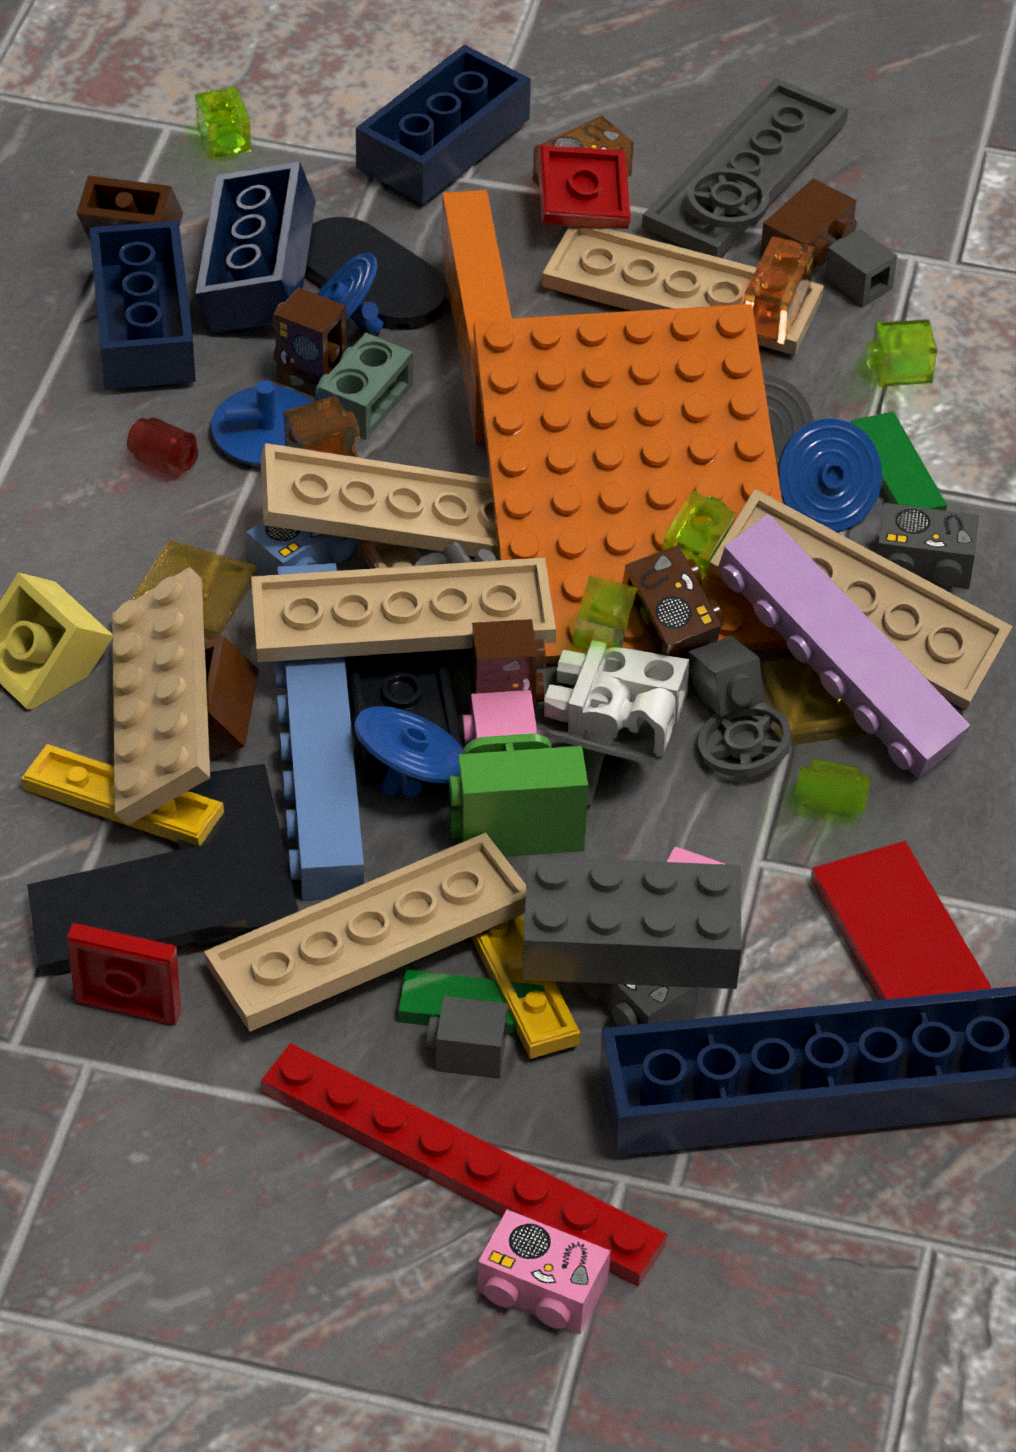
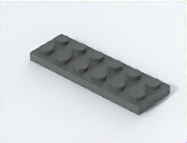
(768, 140)

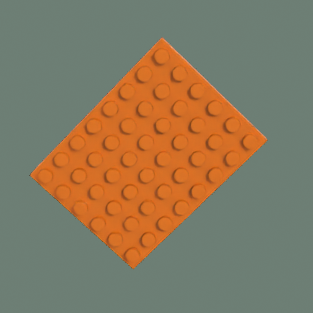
(607, 433)

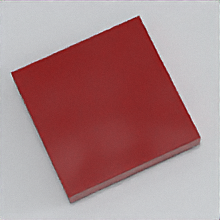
(583, 187)
(124, 974)

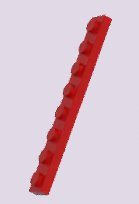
(458, 1159)

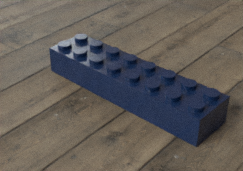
(810, 1070)

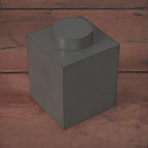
(860, 267)
(726, 676)
(469, 1036)

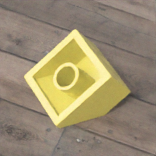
(45, 640)

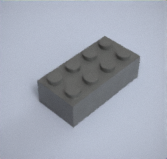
(632, 922)

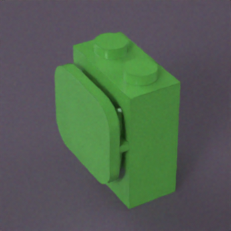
(520, 795)

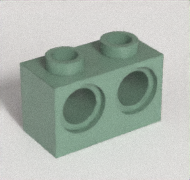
(369, 380)

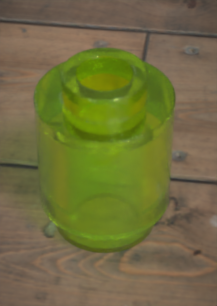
(833, 787)

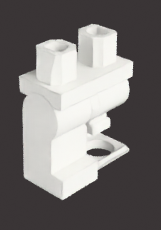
(618, 691)

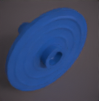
(350, 287)
(252, 419)
(830, 473)
(409, 746)

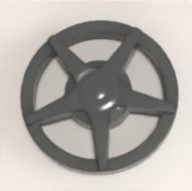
(727, 198)
(744, 741)

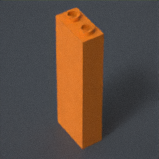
(473, 282)

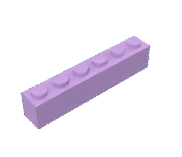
(842, 647)

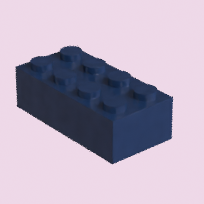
(443, 123)
(255, 245)
(142, 305)

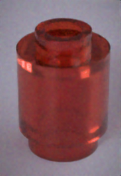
(163, 446)

